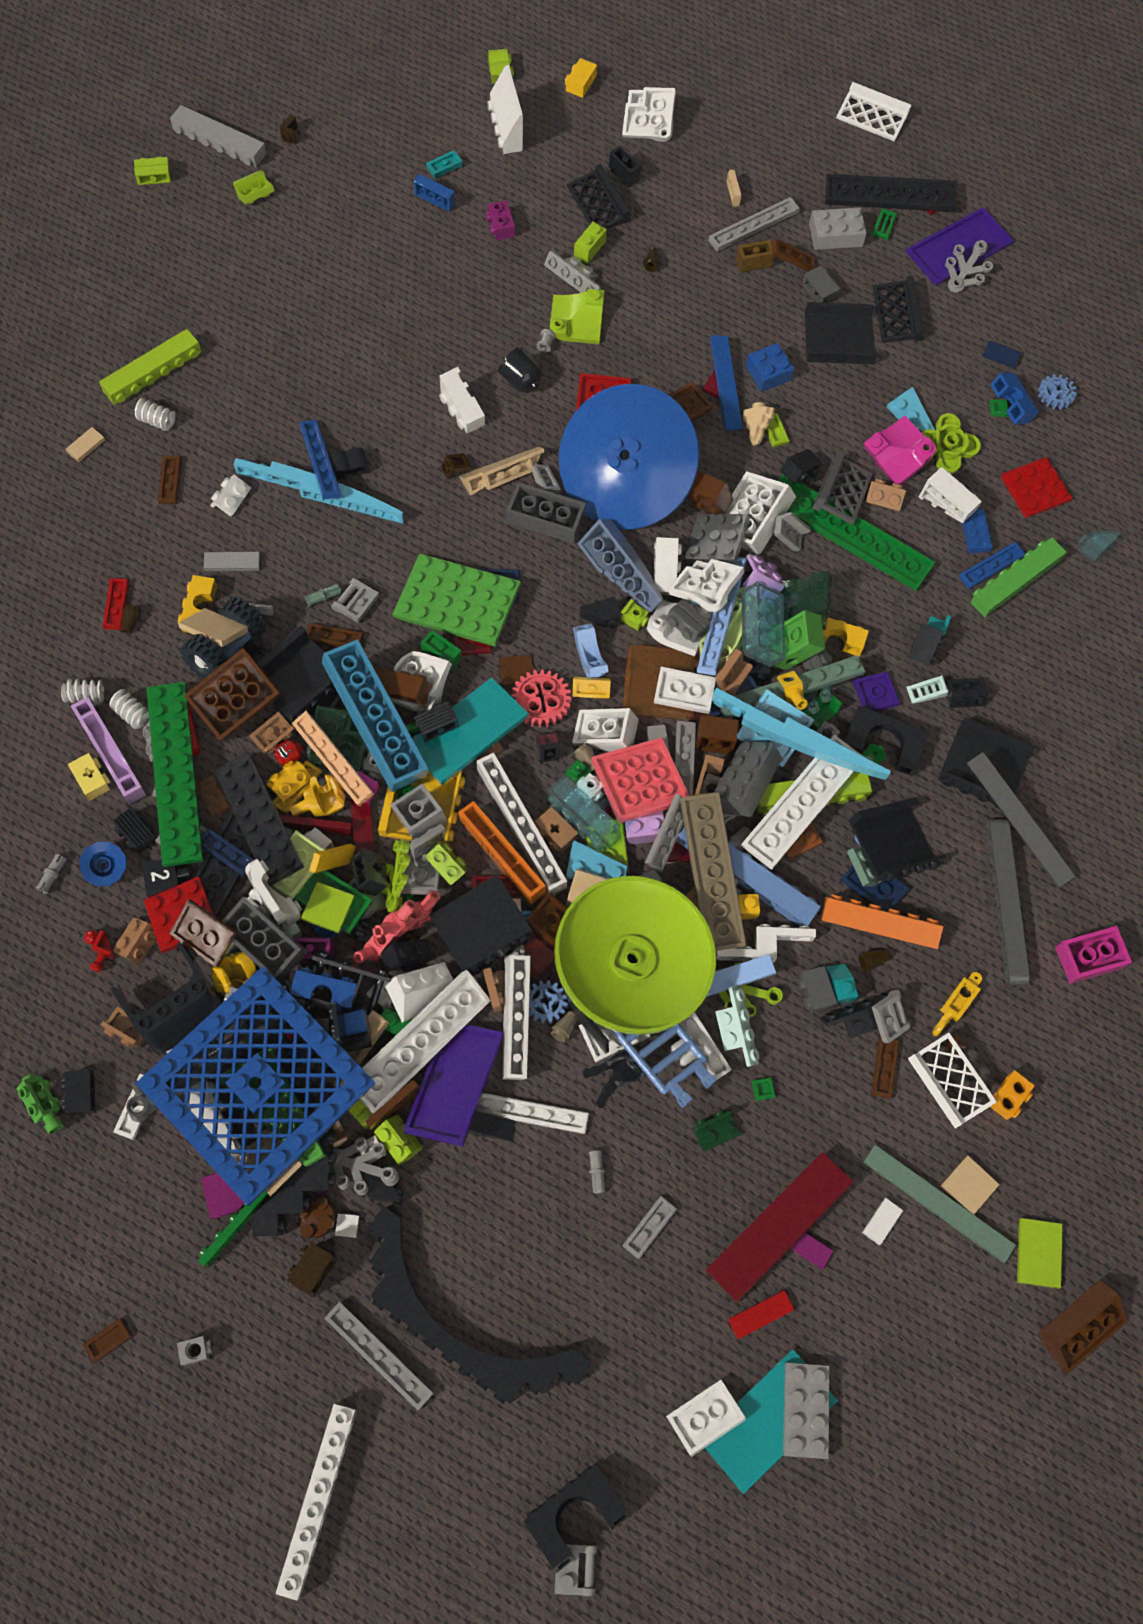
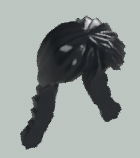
(624, 1071)

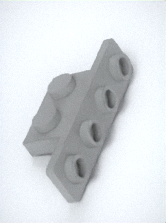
(572, 271)

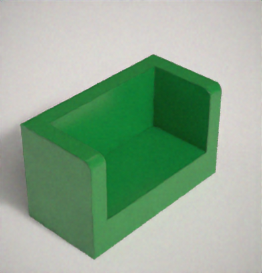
(439, 647)
(825, 713)

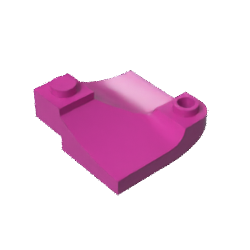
(900, 450)

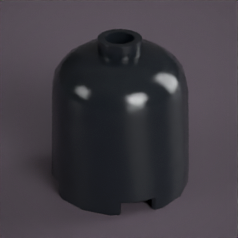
(521, 370)

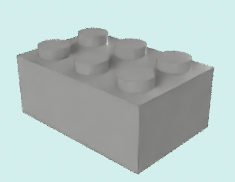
(837, 228)

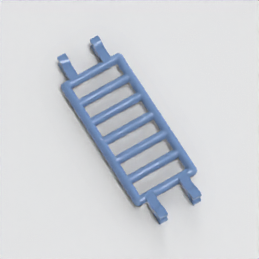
(673, 1085)

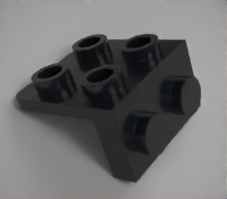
(348, 1042)

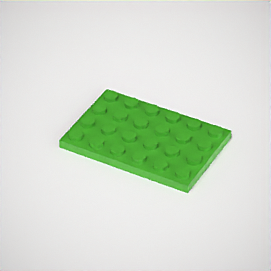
(457, 599)

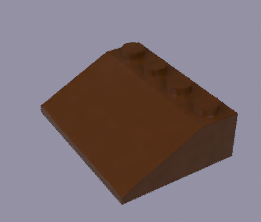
(233, 694)

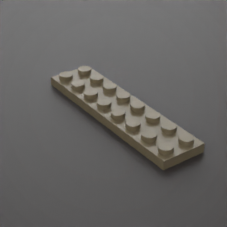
(712, 869)

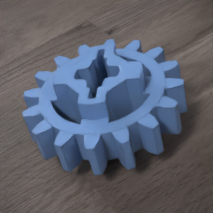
(1057, 392)
(553, 999)

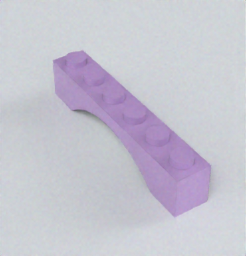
(108, 751)

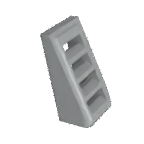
(545, 481)

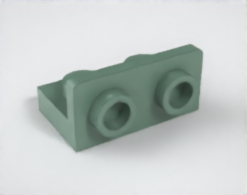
(862, 867)

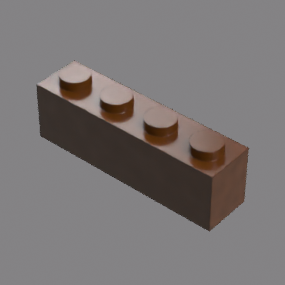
(403, 685)

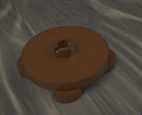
(318, 1220)

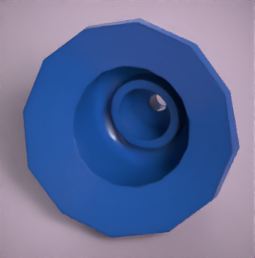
(107, 854)

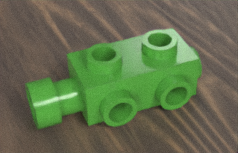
(40, 1102)

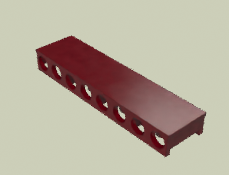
(779, 1227)

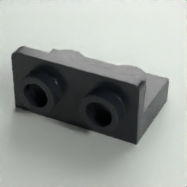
(967, 692)

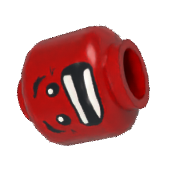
(287, 752)

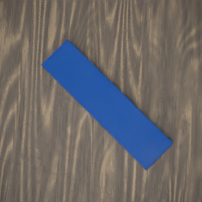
(991, 565)

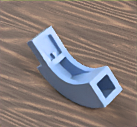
(588, 651)

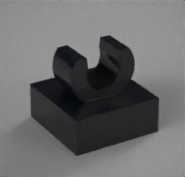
(362, 932)

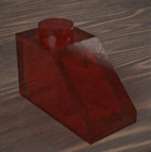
(540, 957)

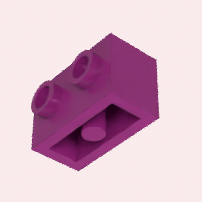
(500, 220)
(316, 945)

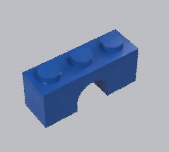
(1009, 387)
(306, 982)

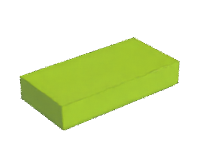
(776, 432)

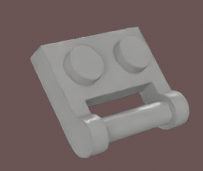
(359, 603)
(887, 1018)
(567, 1579)

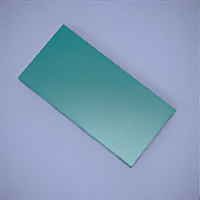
(482, 719)
(758, 1441)

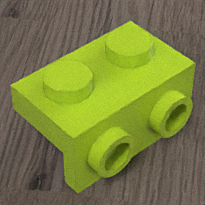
(253, 187)
(446, 862)

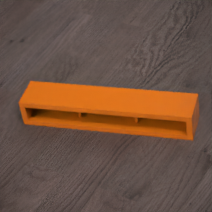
(502, 853)
(881, 922)

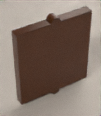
(513, 667)

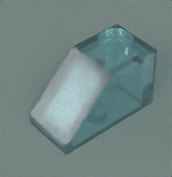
(1096, 543)

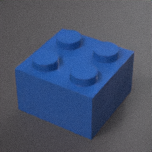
(769, 367)

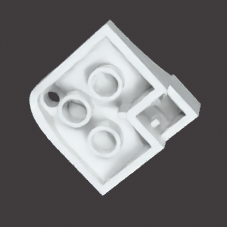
(649, 114)
(707, 583)
(670, 636)
(429, 666)
(279, 907)

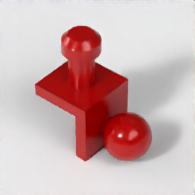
(100, 946)

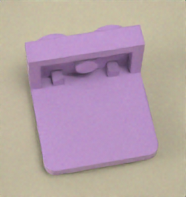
(763, 573)

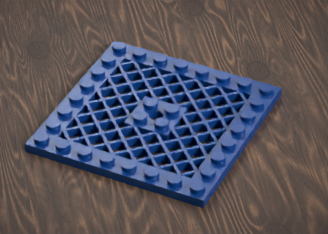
(183, 1055)

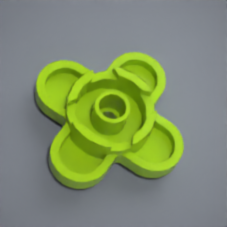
(951, 443)

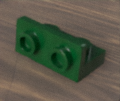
(716, 1131)

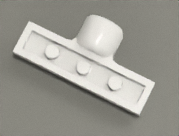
(715, 1061)

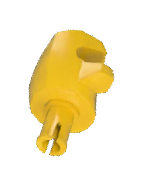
(321, 799)
(232, 972)

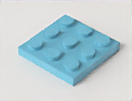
(780, 710)

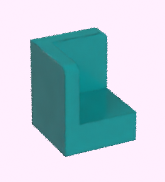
(939, 624)

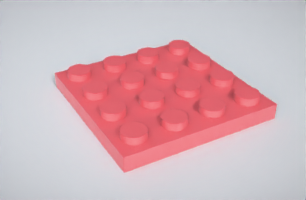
(639, 779)

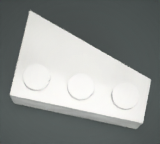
(460, 402)
(950, 495)
(666, 563)

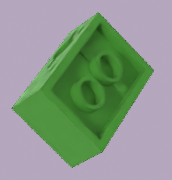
(802, 639)

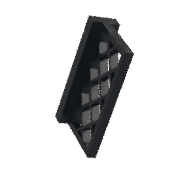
(609, 191)
(912, 310)

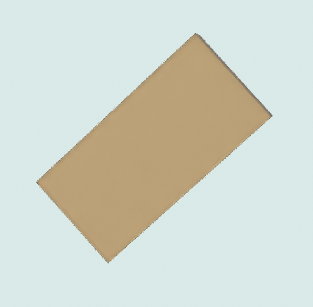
(733, 188)
(85, 444)

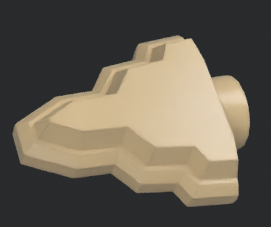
(757, 420)

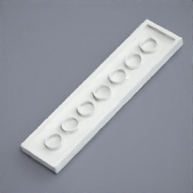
(796, 809)
(423, 1038)

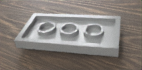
(806, 1411)

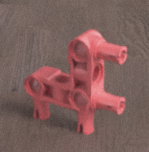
(397, 923)

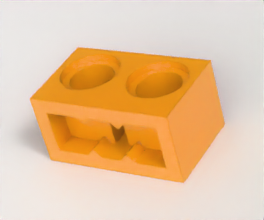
(1008, 1093)

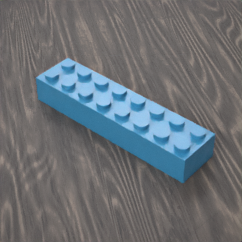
(374, 715)

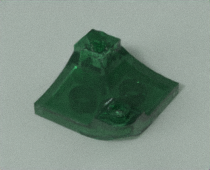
(808, 594)
(343, 733)

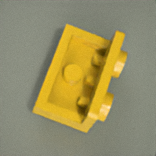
(288, 780)

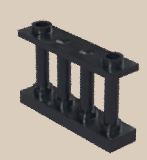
(380, 974)

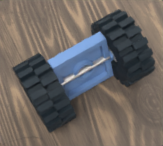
(207, 656)

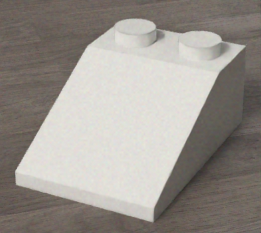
(606, 728)

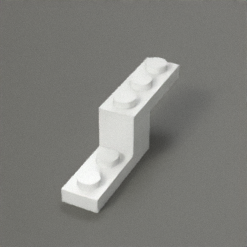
(766, 942)

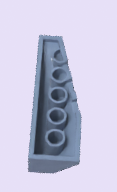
(620, 563)

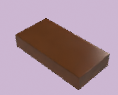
(107, 1340)

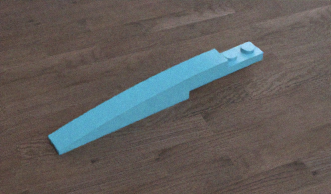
(309, 488)
(798, 737)

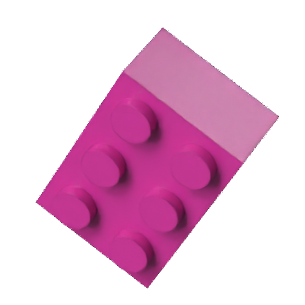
(1093, 954)

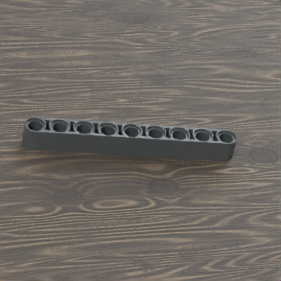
(1008, 902)

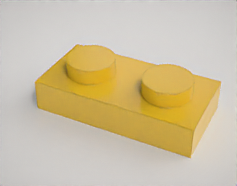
(591, 687)

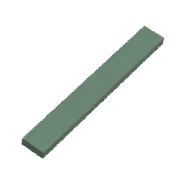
(939, 1204)

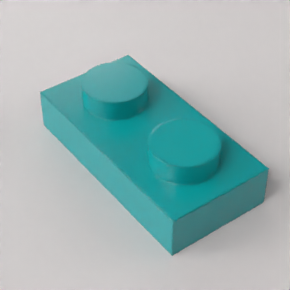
(444, 164)

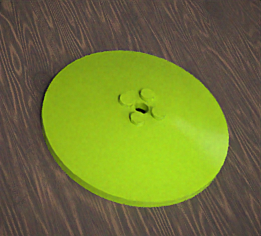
(642, 920)

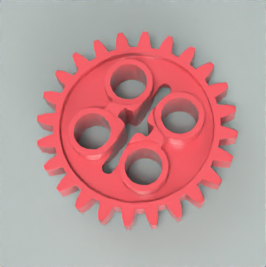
(557, 695)

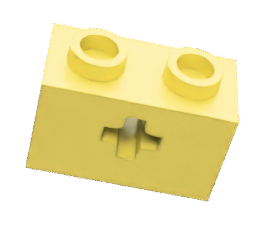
(91, 786)

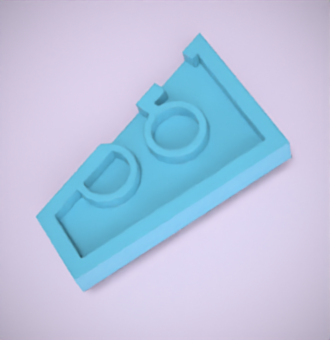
(911, 407)
(593, 862)

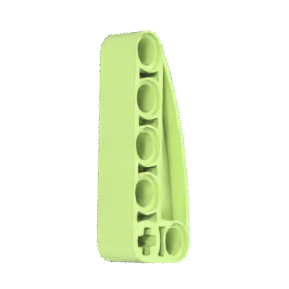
(734, 634)

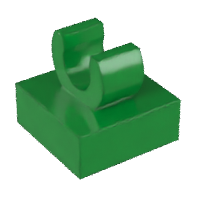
(577, 771)

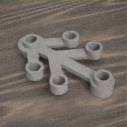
(966, 268)
(359, 1164)

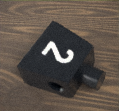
(161, 878)

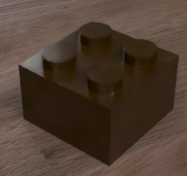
(311, 1269)

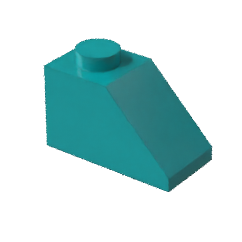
(842, 983)

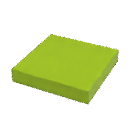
(328, 907)

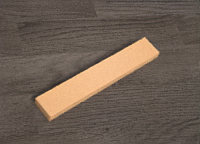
(333, 758)

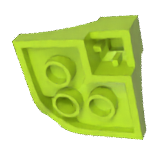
(578, 316)

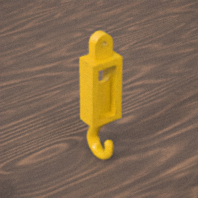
(956, 1003)

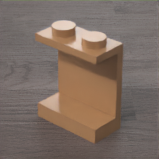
(711, 765)

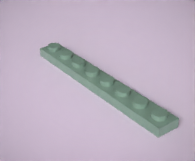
(811, 681)

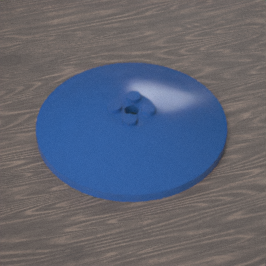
(660, 461)

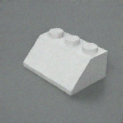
(416, 989)

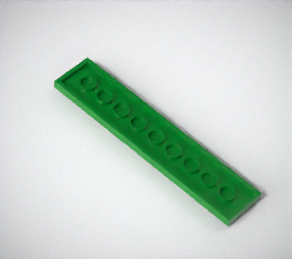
(861, 539)
(174, 775)

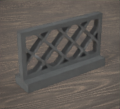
(828, 485)

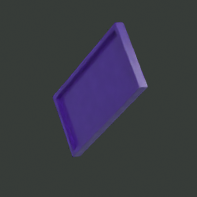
(934, 250)
(454, 1086)

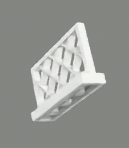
(878, 102)
(937, 1090)

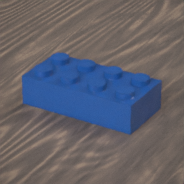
(434, 192)
(977, 533)

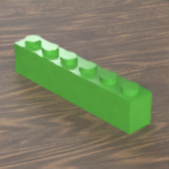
(1018, 577)

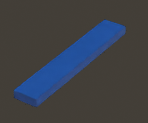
(726, 383)
(319, 459)

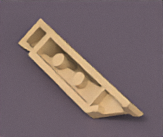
(501, 471)

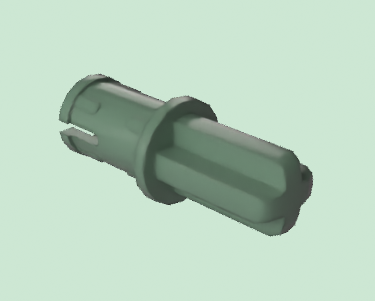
(322, 595)

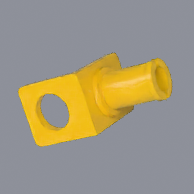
(793, 690)

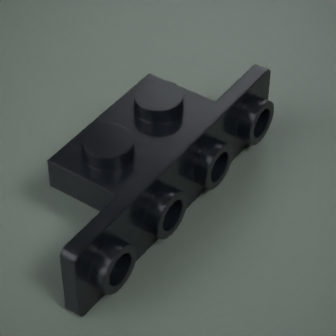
(857, 1018)

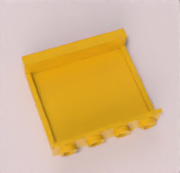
(445, 795)

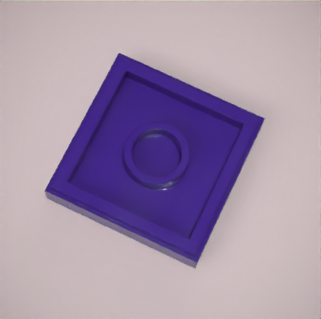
(876, 691)

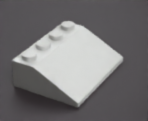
(506, 113)
(762, 502)

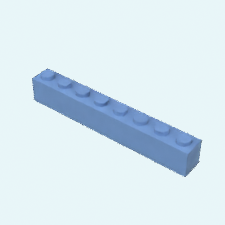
(770, 887)

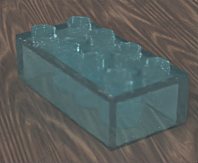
(763, 624)
(583, 814)

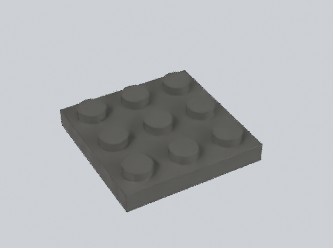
(717, 538)

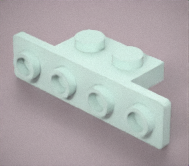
(736, 1028)

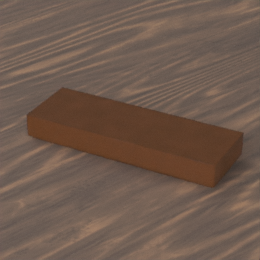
(793, 255)
(169, 480)
(332, 636)
(885, 1068)

